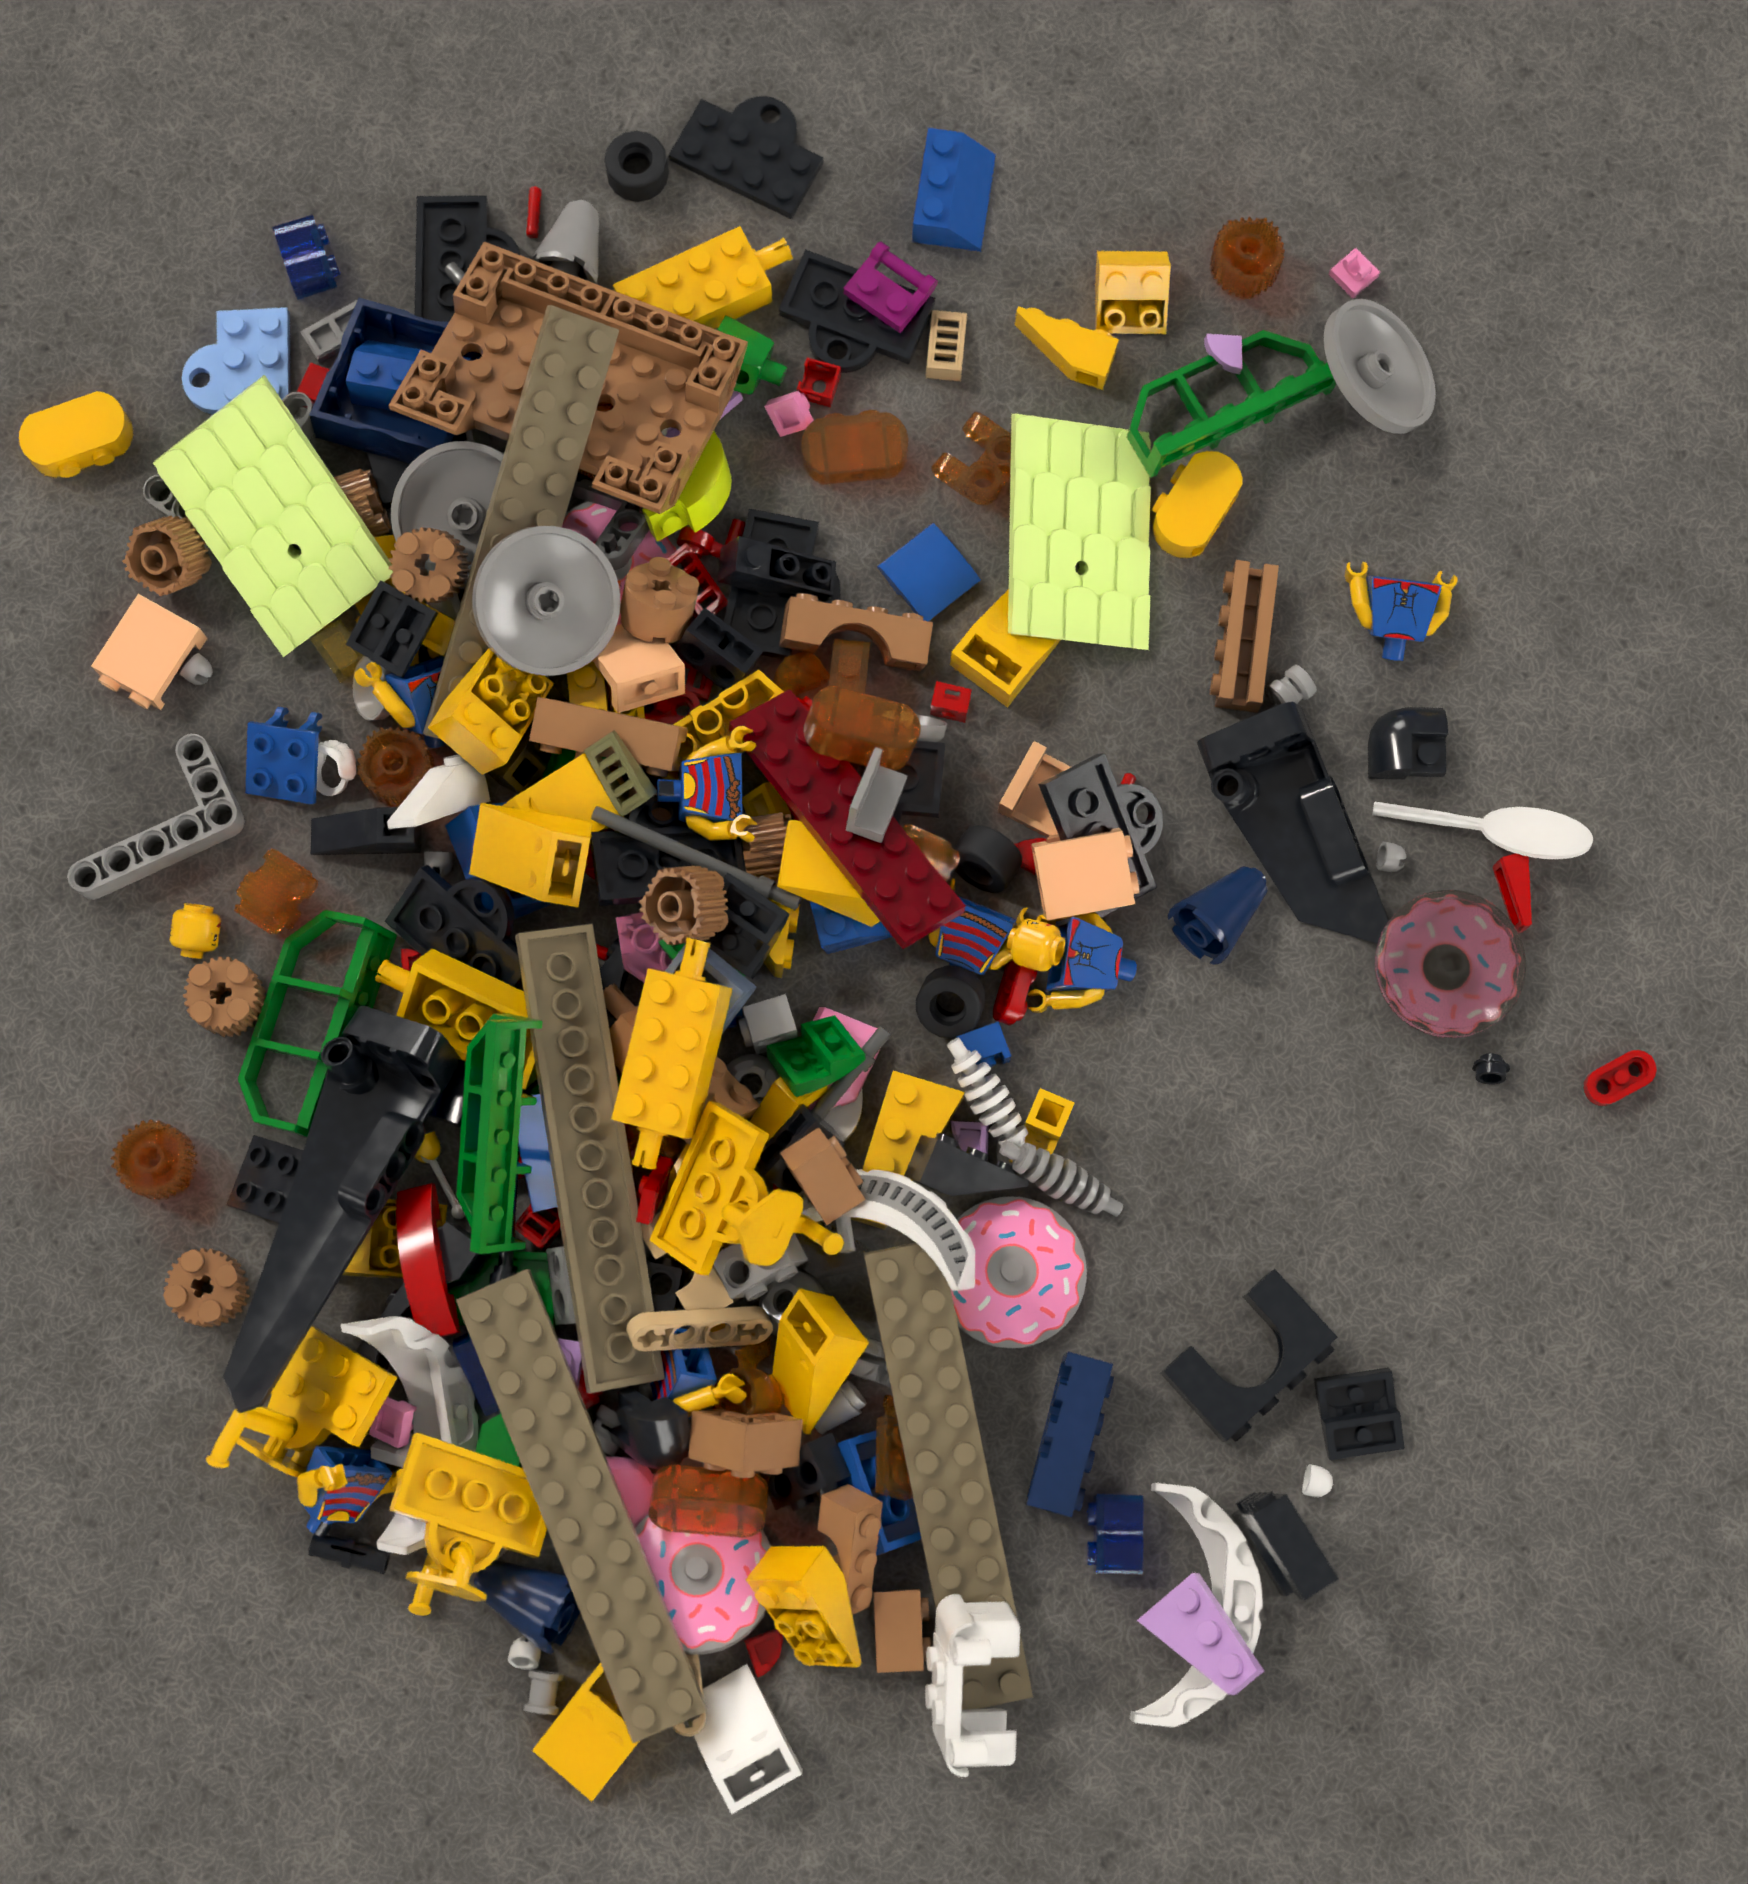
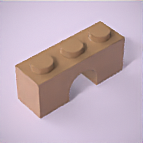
(854, 1526)

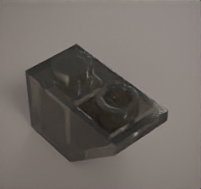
(823, 1265)

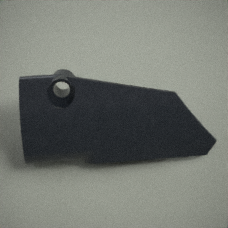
(1295, 820)

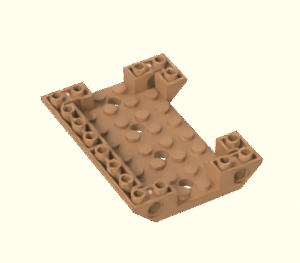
(658, 377)

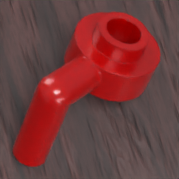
(704, 543)

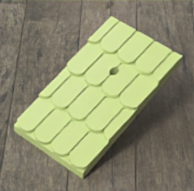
(254, 492)
(1083, 501)

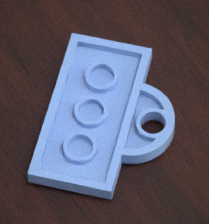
(246, 349)

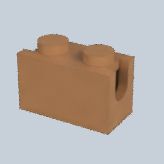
(899, 1630)

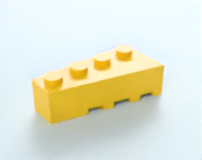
(908, 1111)

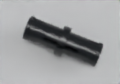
(325, 1548)

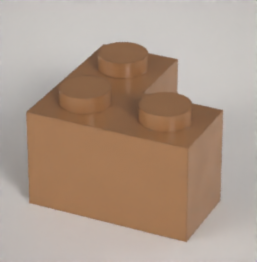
(824, 1174)
(745, 1441)

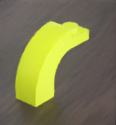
(701, 497)

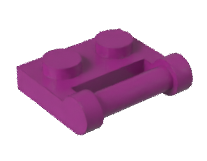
(885, 297)

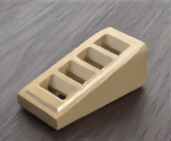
(943, 369)

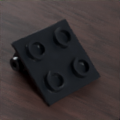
(265, 1178)

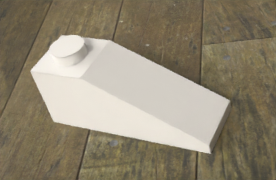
(442, 793)

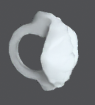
(345, 761)

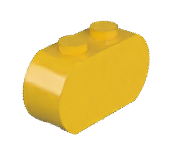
(76, 435)
(1196, 503)

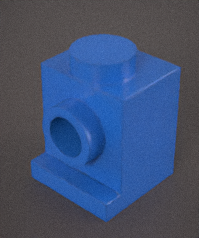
(989, 1044)

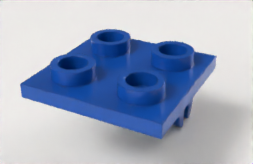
(283, 759)

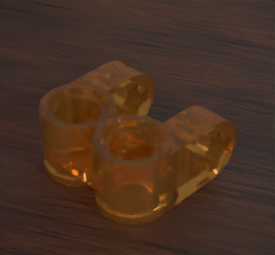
(963, 477)

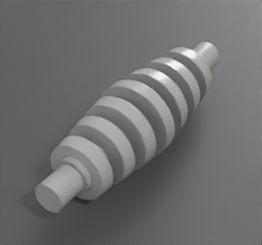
(1061, 1178)

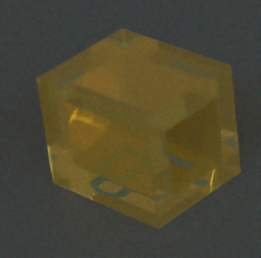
(331, 646)

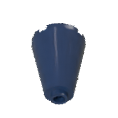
(1219, 913)
(531, 1601)

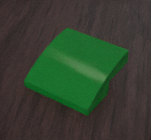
(816, 1057)

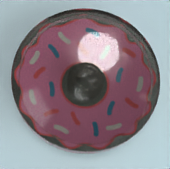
(1450, 963)

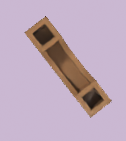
(901, 639)

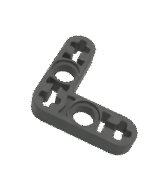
(626, 512)

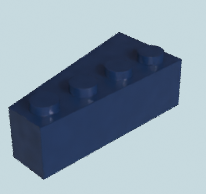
(1069, 1434)

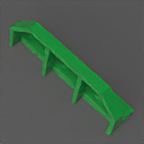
(1229, 418)
(359, 989)
(492, 1131)

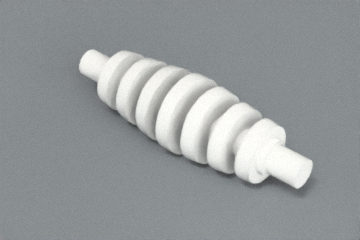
(989, 1097)

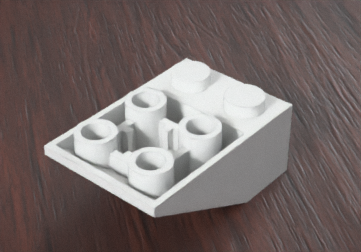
(743, 1741)

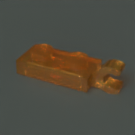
(891, 1466)

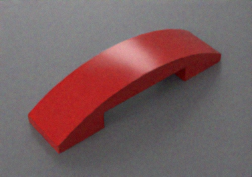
(422, 1260)

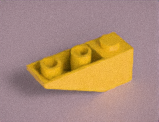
(1074, 350)

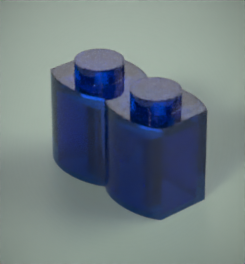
(305, 256)
(1116, 1534)

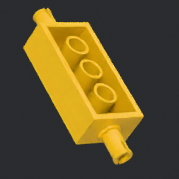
(710, 279)
(455, 1000)
(671, 1053)

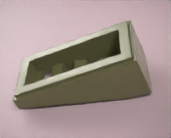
(636, 775)

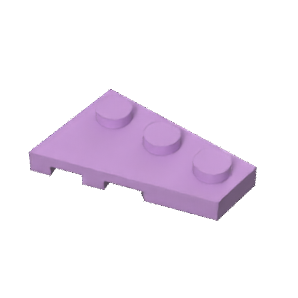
(1203, 1634)

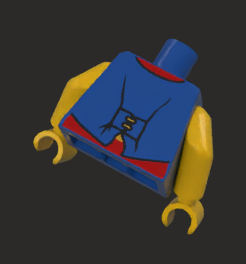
(1399, 607)
(407, 697)
(1088, 965)

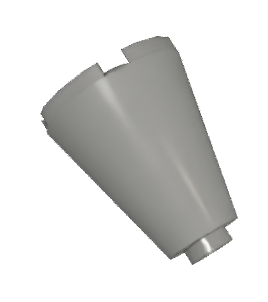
(573, 242)

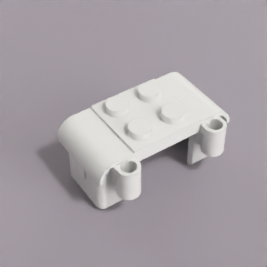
(967, 1637)

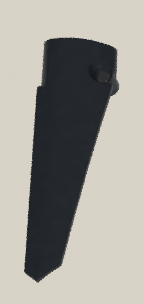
(360, 1143)

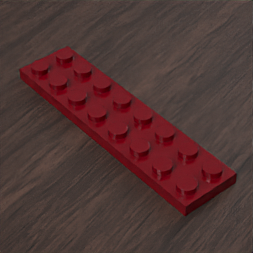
(887, 875)

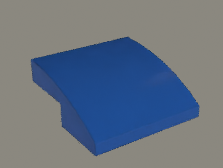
(928, 572)

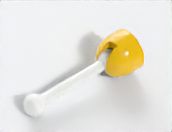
(429, 1153)

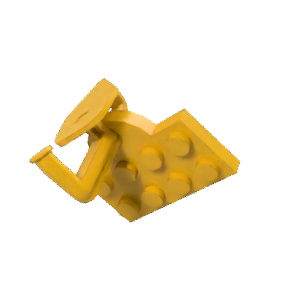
(712, 1198)
(318, 1394)
(470, 1513)

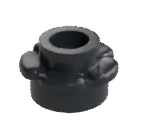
(1491, 1069)

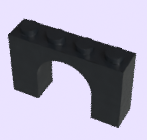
(1300, 1340)
(1283, 1544)

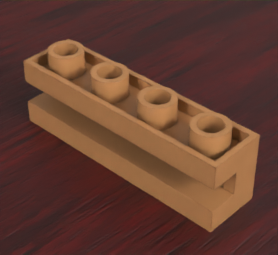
(1245, 637)
(577, 727)

